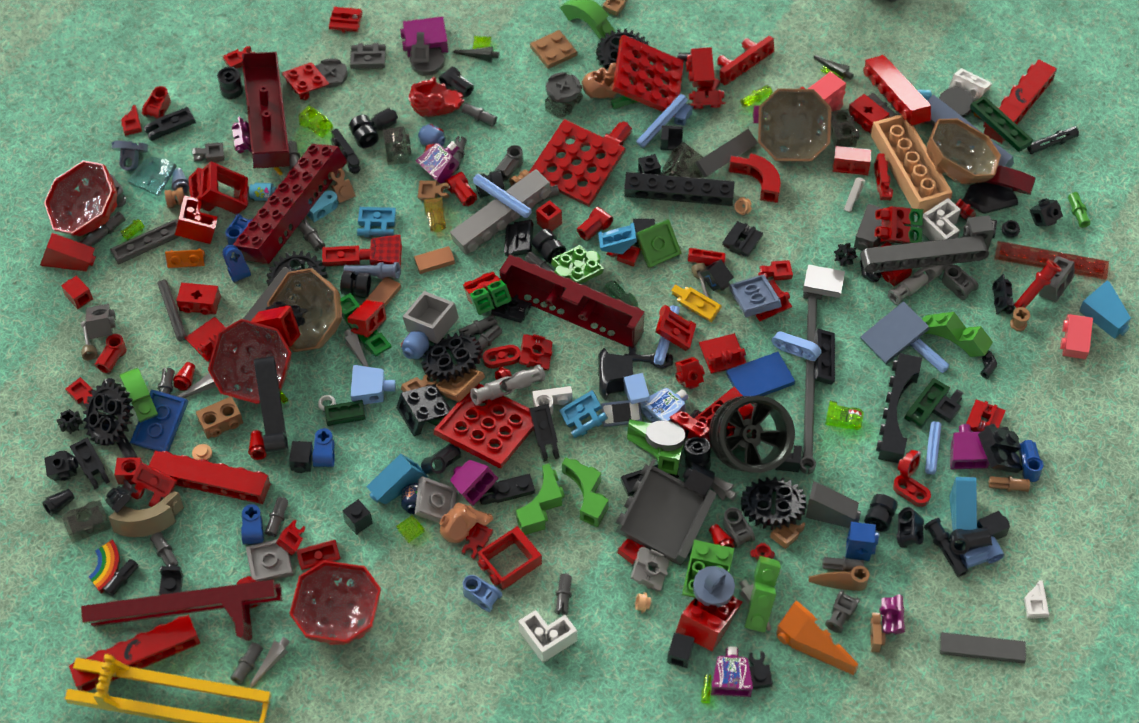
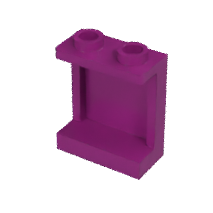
(433, 31)

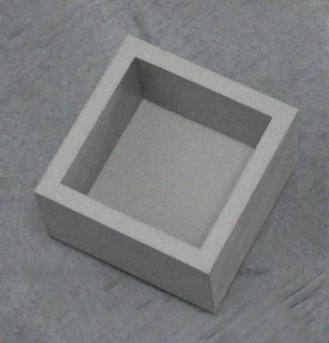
(431, 316)

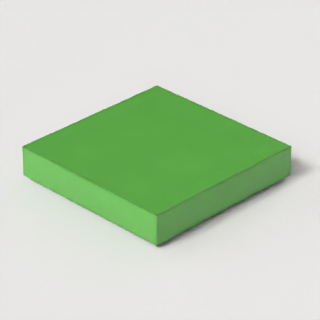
(658, 243)

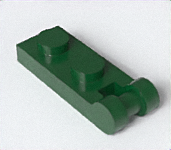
(927, 402)

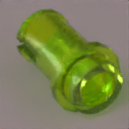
(132, 229)

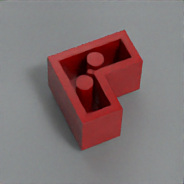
(700, 67)
(193, 223)

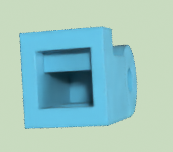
(324, 205)

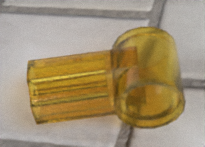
(434, 210)

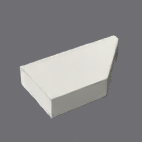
(854, 194)
(1036, 602)

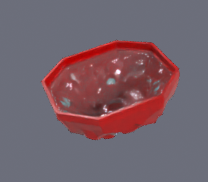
(81, 199)
(234, 357)
(335, 602)

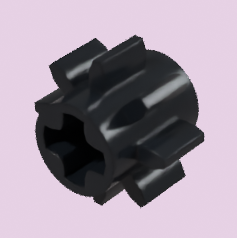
(849, 251)
(69, 421)

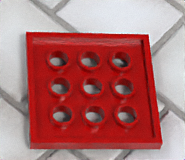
(658, 74)
(588, 159)
(490, 435)

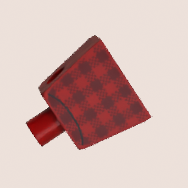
(383, 249)

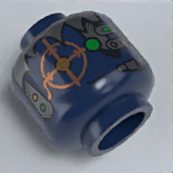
(409, 497)

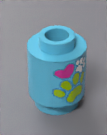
(261, 191)

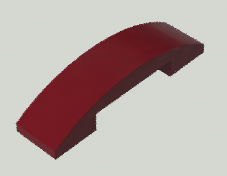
(1014, 179)

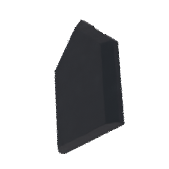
(989, 197)

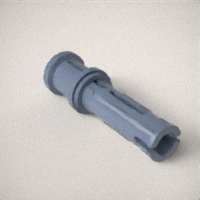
(380, 270)

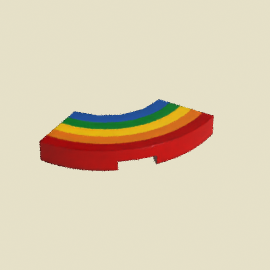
(107, 564)

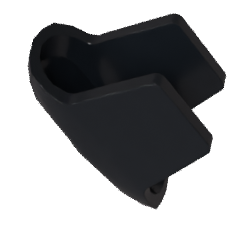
(611, 372)

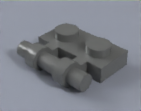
(367, 56)

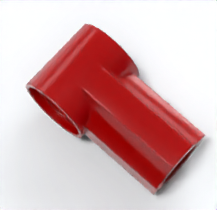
(619, 133)
(461, 188)
(597, 220)
(111, 353)

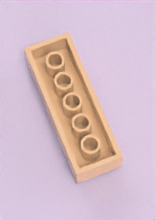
(910, 163)

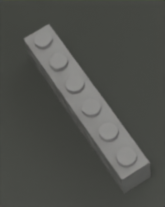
(497, 215)

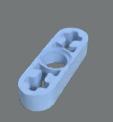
(796, 346)

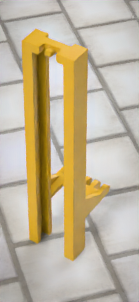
(114, 668)

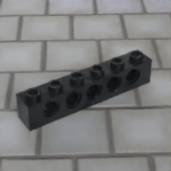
(679, 189)

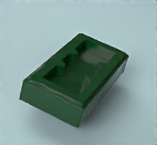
(344, 412)

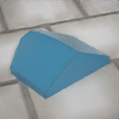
(618, 239)

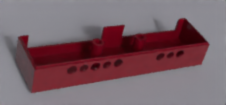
(265, 110)
(289, 203)
(580, 303)

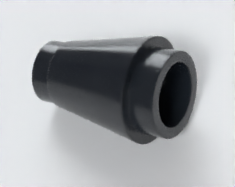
(58, 501)

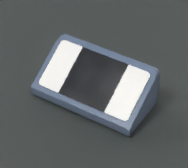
(620, 413)

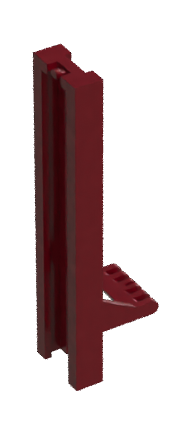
(233, 598)

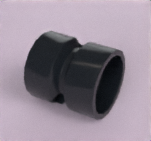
(230, 83)
(363, 131)
(494, 177)
(548, 245)
(355, 283)
(698, 451)
(881, 512)

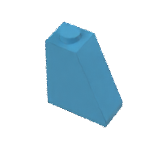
(1106, 310)
(394, 478)
(964, 503)

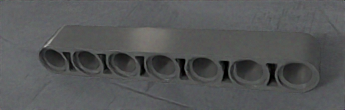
(924, 254)

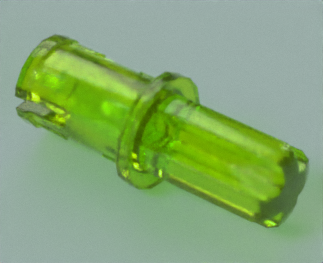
(756, 96)

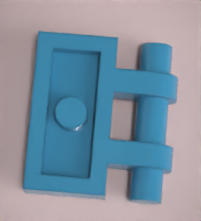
(376, 217)
(579, 410)

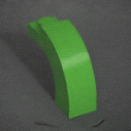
(589, 12)
(139, 393)

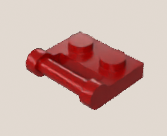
(675, 328)

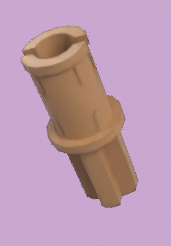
(1009, 483)

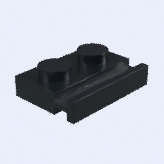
(519, 238)
(120, 496)

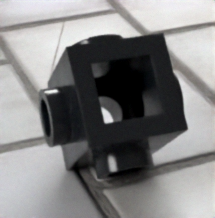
(1046, 212)
(61, 466)

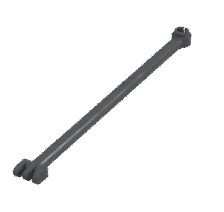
(807, 459)

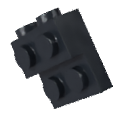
(1001, 448)

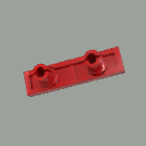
(754, 54)

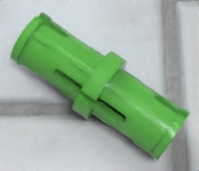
(1079, 209)

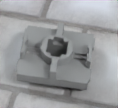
(651, 579)

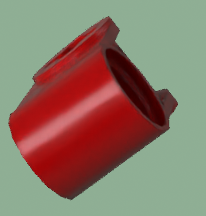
(157, 103)

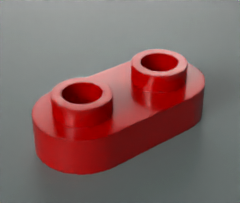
(501, 357)
(909, 463)
(912, 490)

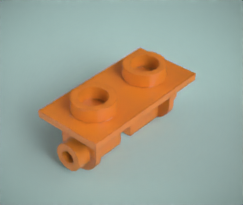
(185, 258)

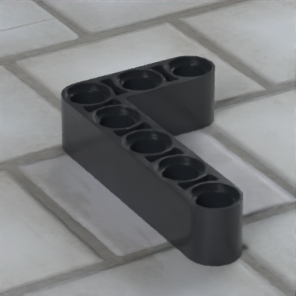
(275, 432)

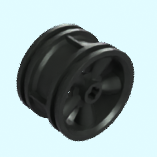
(781, 439)

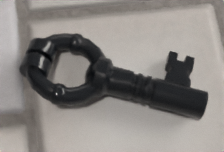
(649, 358)

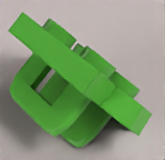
(578, 264)

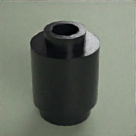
(384, 119)

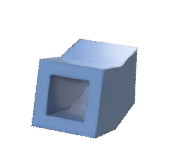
(683, 114)

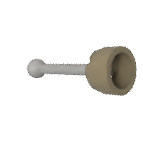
(696, 270)
(88, 348)

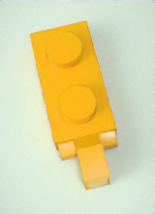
(697, 302)

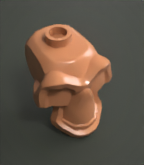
(600, 83)
(459, 521)

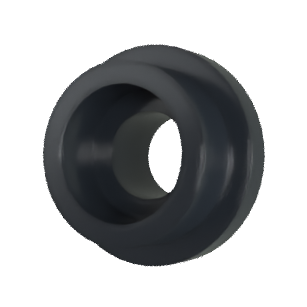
(1013, 225)

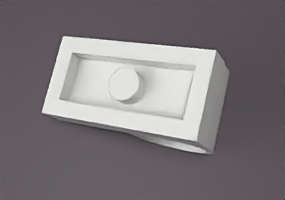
(552, 397)

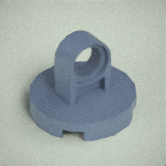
(129, 150)
(713, 586)

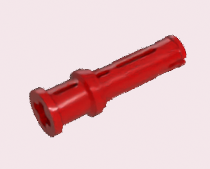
(1042, 278)

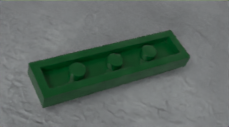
(1001, 123)

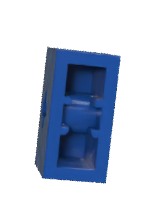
(861, 541)

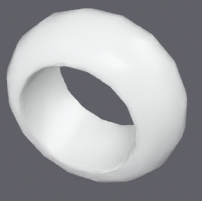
(323, 398)

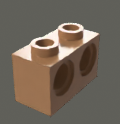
(218, 414)

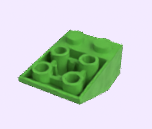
(703, 556)

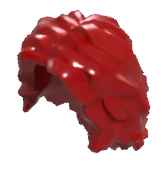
(434, 99)

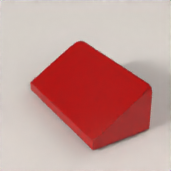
(315, 554)

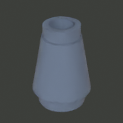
(179, 180)

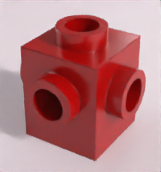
(689, 373)

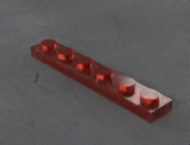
(1038, 257)

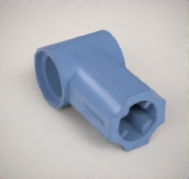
(983, 554)

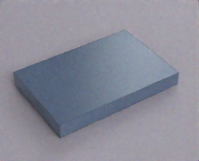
(755, 295)
(894, 332)

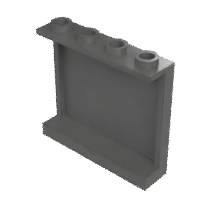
(664, 514)

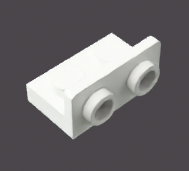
(974, 84)

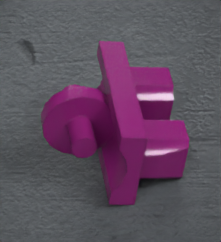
(892, 615)

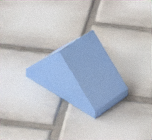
(636, 388)

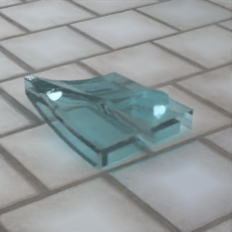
(152, 175)

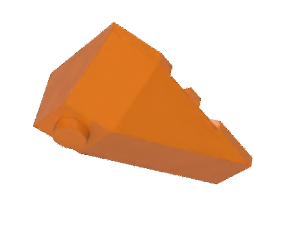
(803, 634)

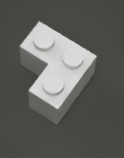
(941, 221)
(547, 639)

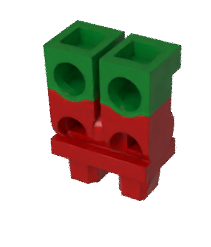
(899, 225)
(485, 288)

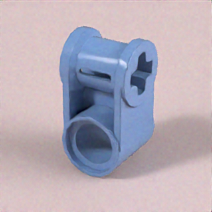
(484, 595)

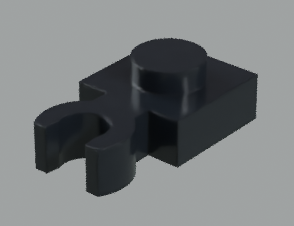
(760, 673)

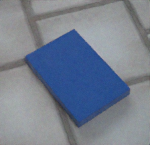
(761, 376)
(160, 430)

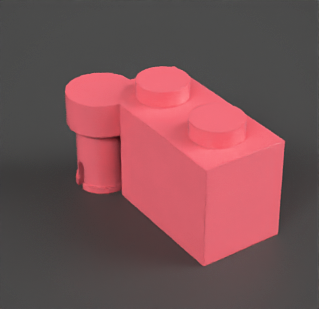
(1077, 336)

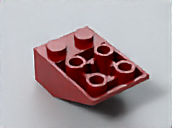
(707, 415)
(707, 623)

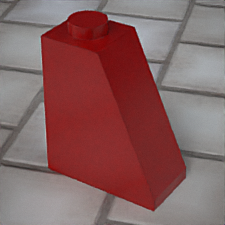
(67, 254)
(282, 319)

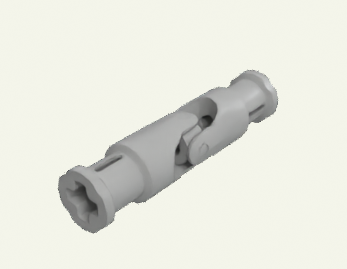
(913, 284)
(518, 381)

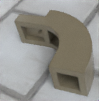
(147, 521)

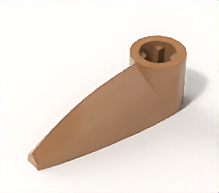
(843, 579)

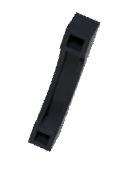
(893, 443)

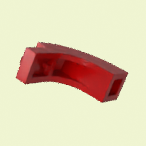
(762, 171)

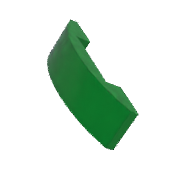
(376, 342)

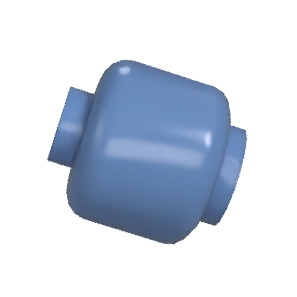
(431, 135)
(415, 345)

